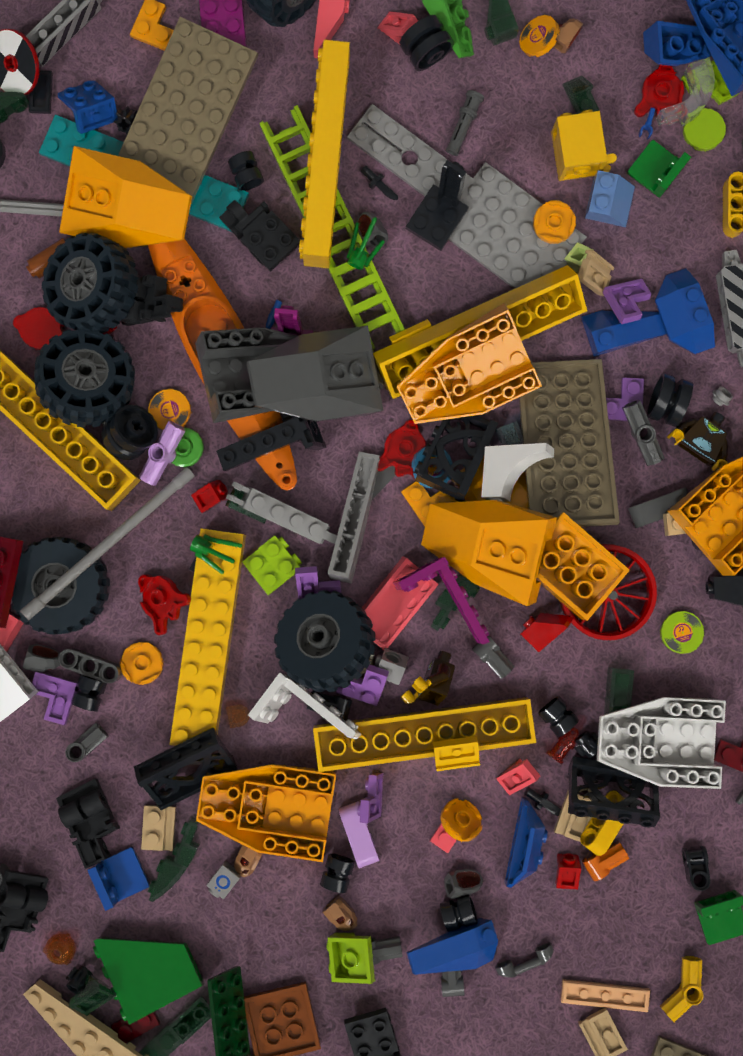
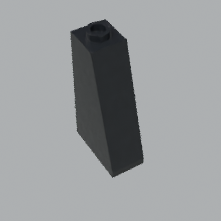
(726, 589)

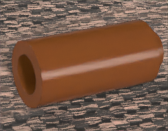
(40, 260)

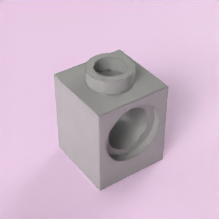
(394, 663)

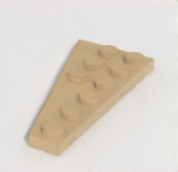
(80, 1032)

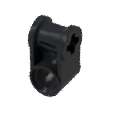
(696, 863)

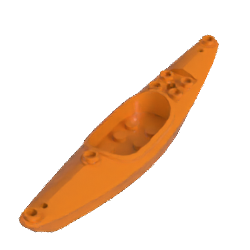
(209, 310)

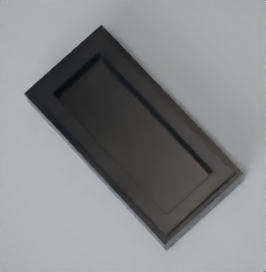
(41, 96)

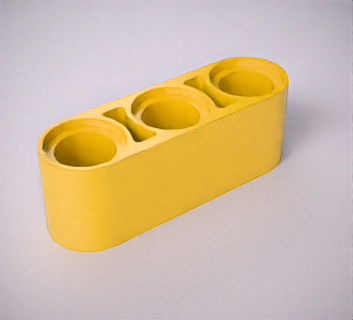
(731, 214)
(601, 833)

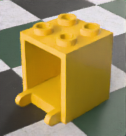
(580, 145)

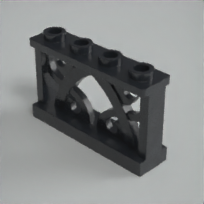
(461, 479)
(167, 764)
(603, 808)

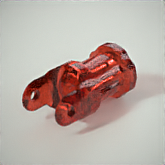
(567, 741)

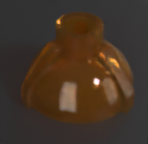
(64, 945)

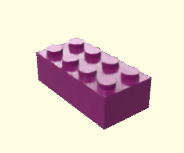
(224, 18)

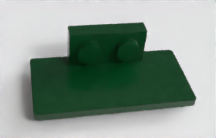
(228, 1013)

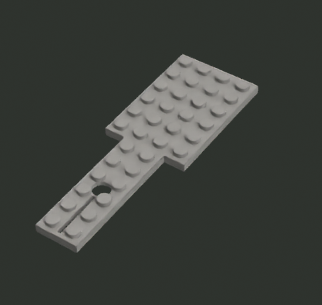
(500, 213)

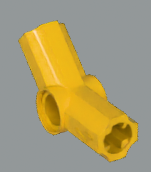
(691, 977)

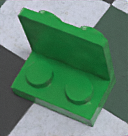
(657, 168)
(721, 916)

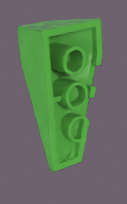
(453, 17)

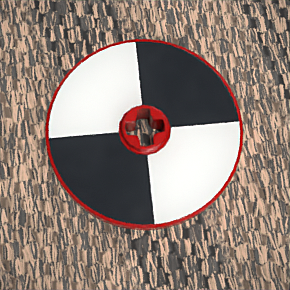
(25, 72)

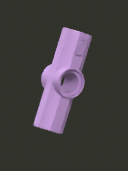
(156, 463)

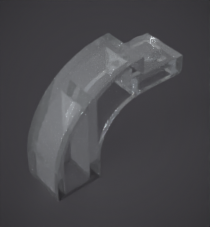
(701, 84)

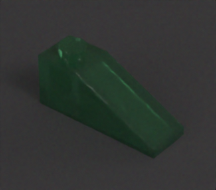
(500, 22)

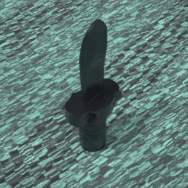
(376, 181)
(541, 801)

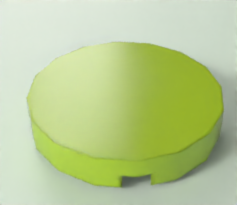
(705, 130)

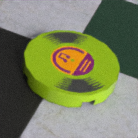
(682, 632)

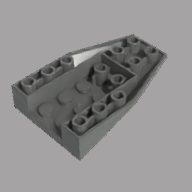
(225, 370)
(318, 376)

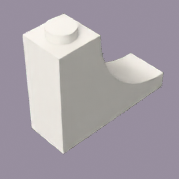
(505, 464)
(14, 686)

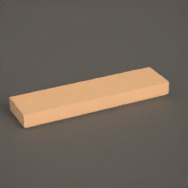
(605, 995)

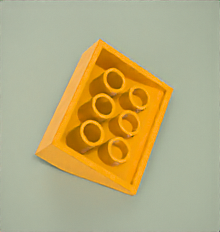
(578, 568)

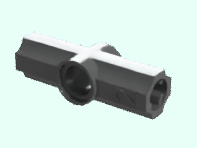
(637, 421)

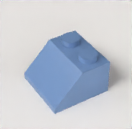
(610, 199)

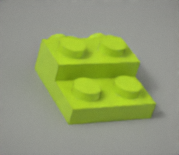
(272, 564)
(350, 958)

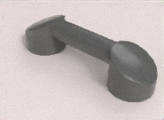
(543, 953)

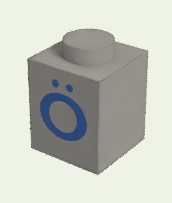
(223, 880)

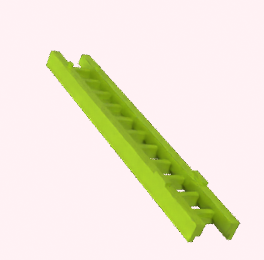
(346, 221)

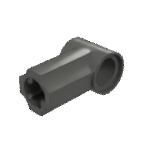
(494, 657)
(87, 742)
(386, 949)
(452, 984)

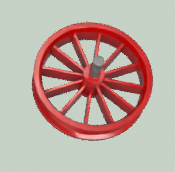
(641, 619)

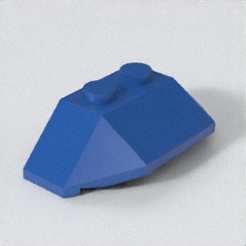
(685, 312)
(526, 845)

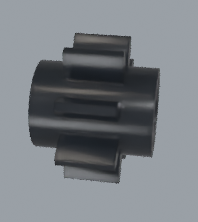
(125, 119)
(587, 744)
(77, 979)

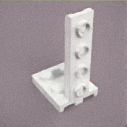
(280, 693)

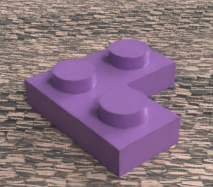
(624, 298)
(631, 391)
(308, 582)
(368, 688)
(60, 694)
(371, 806)

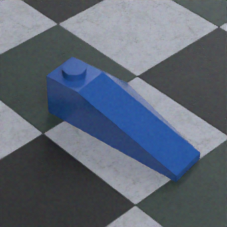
(674, 43)
(608, 334)
(456, 950)

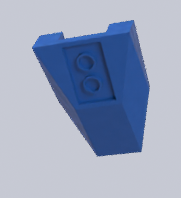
(722, 31)

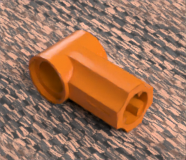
(600, 866)

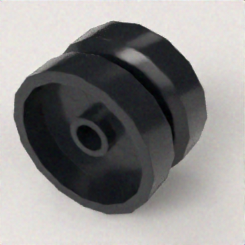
(426, 42)
(670, 399)
(129, 432)

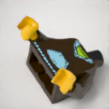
(703, 439)
(436, 683)

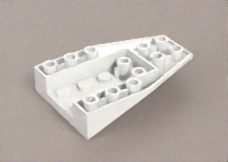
(664, 741)

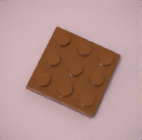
(282, 1021)

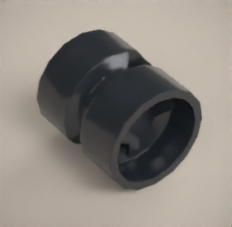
(245, 169)
(88, 694)
(557, 715)
(337, 873)
(458, 913)

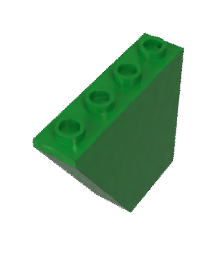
(147, 973)

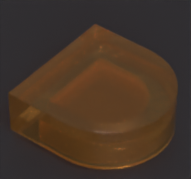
(237, 715)

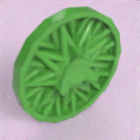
(189, 449)

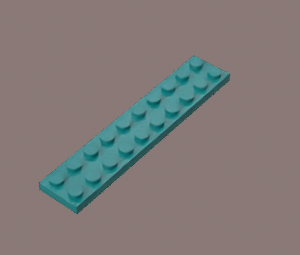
(208, 203)

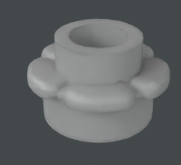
(722, 396)

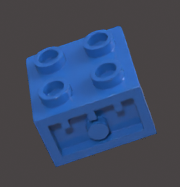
(90, 105)
(118, 877)

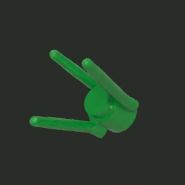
(358, 257)
(203, 547)

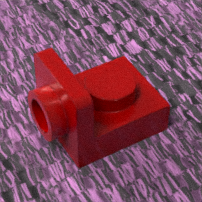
(210, 495)
(568, 871)

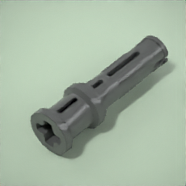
(467, 114)

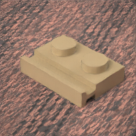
(595, 272)
(570, 824)
(158, 828)
(602, 1034)

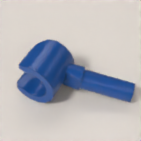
(647, 126)

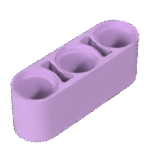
(358, 836)

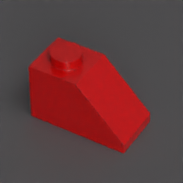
(544, 629)

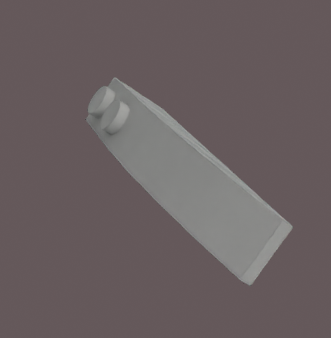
(354, 518)

